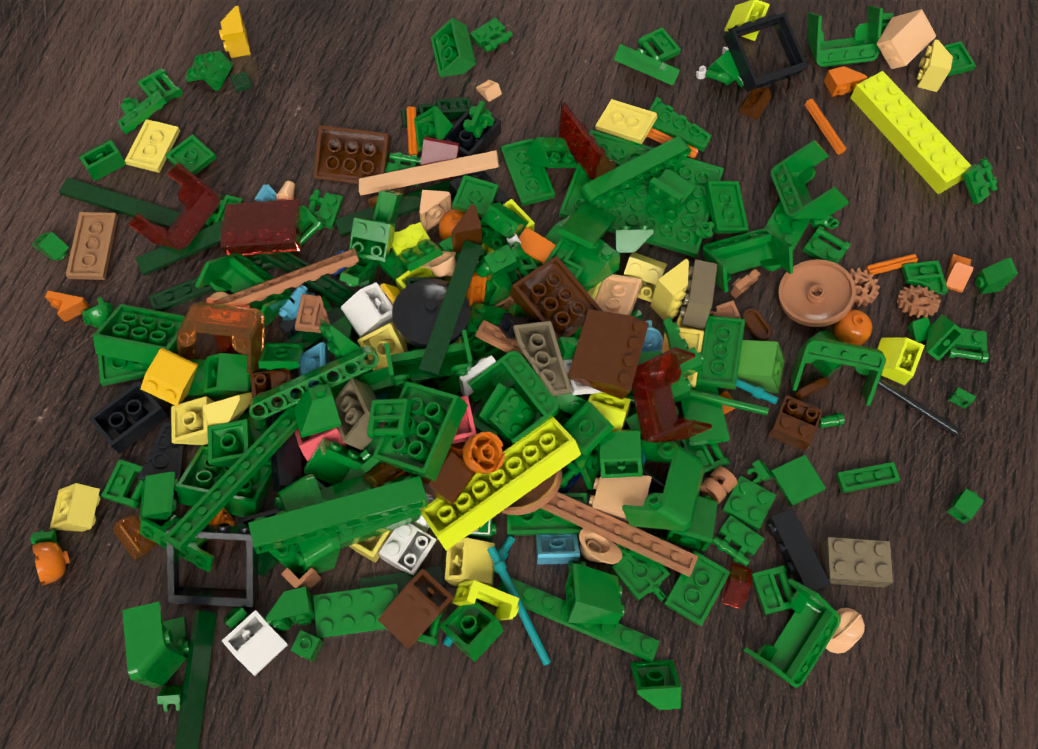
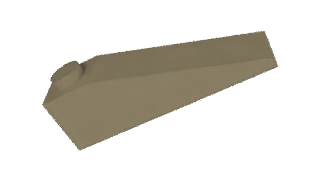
(543, 353)

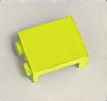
(469, 591)

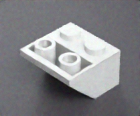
(368, 310)
(407, 548)
(254, 643)

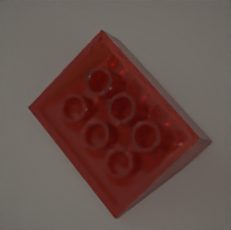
(583, 144)
(261, 227)

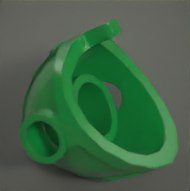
(97, 314)

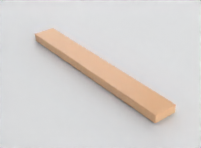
(429, 172)

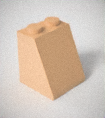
(905, 38)
(616, 492)

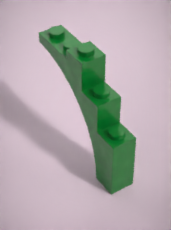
(364, 271)
(682, 387)

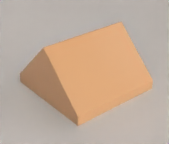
(433, 207)

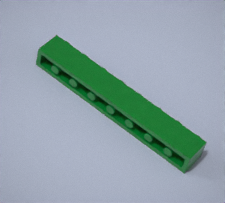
(337, 514)

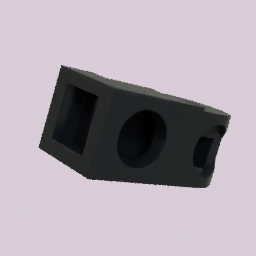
(508, 321)

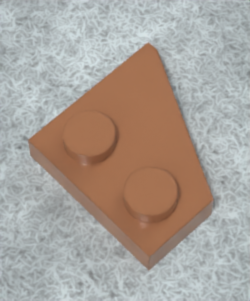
(309, 313)

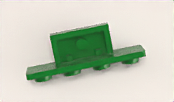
(649, 65)
(191, 553)

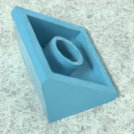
(313, 359)
(557, 549)

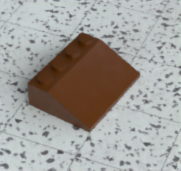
(350, 154)
(554, 296)
(608, 352)

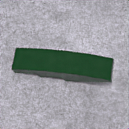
(451, 108)

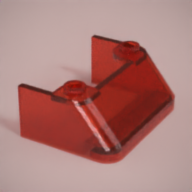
(199, 203)
(655, 399)

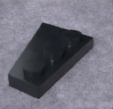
(164, 455)

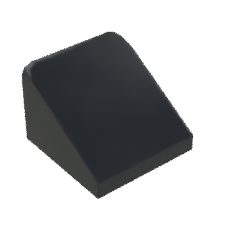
(288, 328)

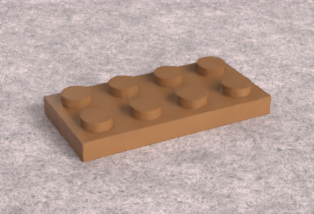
(92, 246)

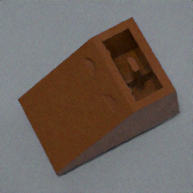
(415, 608)

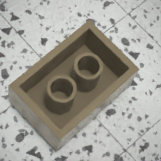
(699, 294)
(354, 411)
(857, 562)

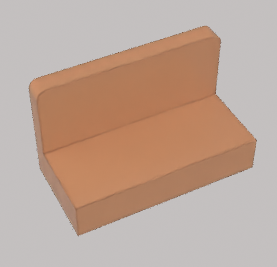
(309, 579)

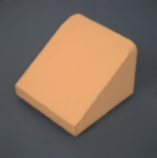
(489, 90)

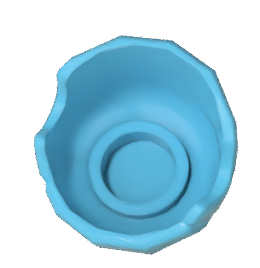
(653, 340)

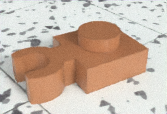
(743, 284)
(726, 310)

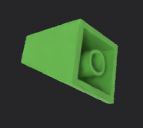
(761, 364)

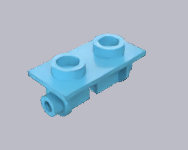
(290, 310)

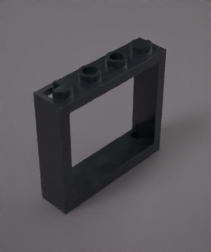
(789, 44)
(216, 596)

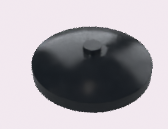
(418, 308)

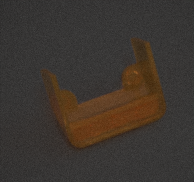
(241, 323)

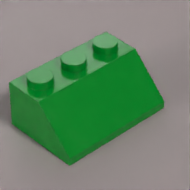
(452, 49)

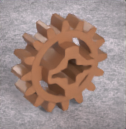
(863, 283)
(918, 301)

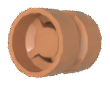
(719, 483)

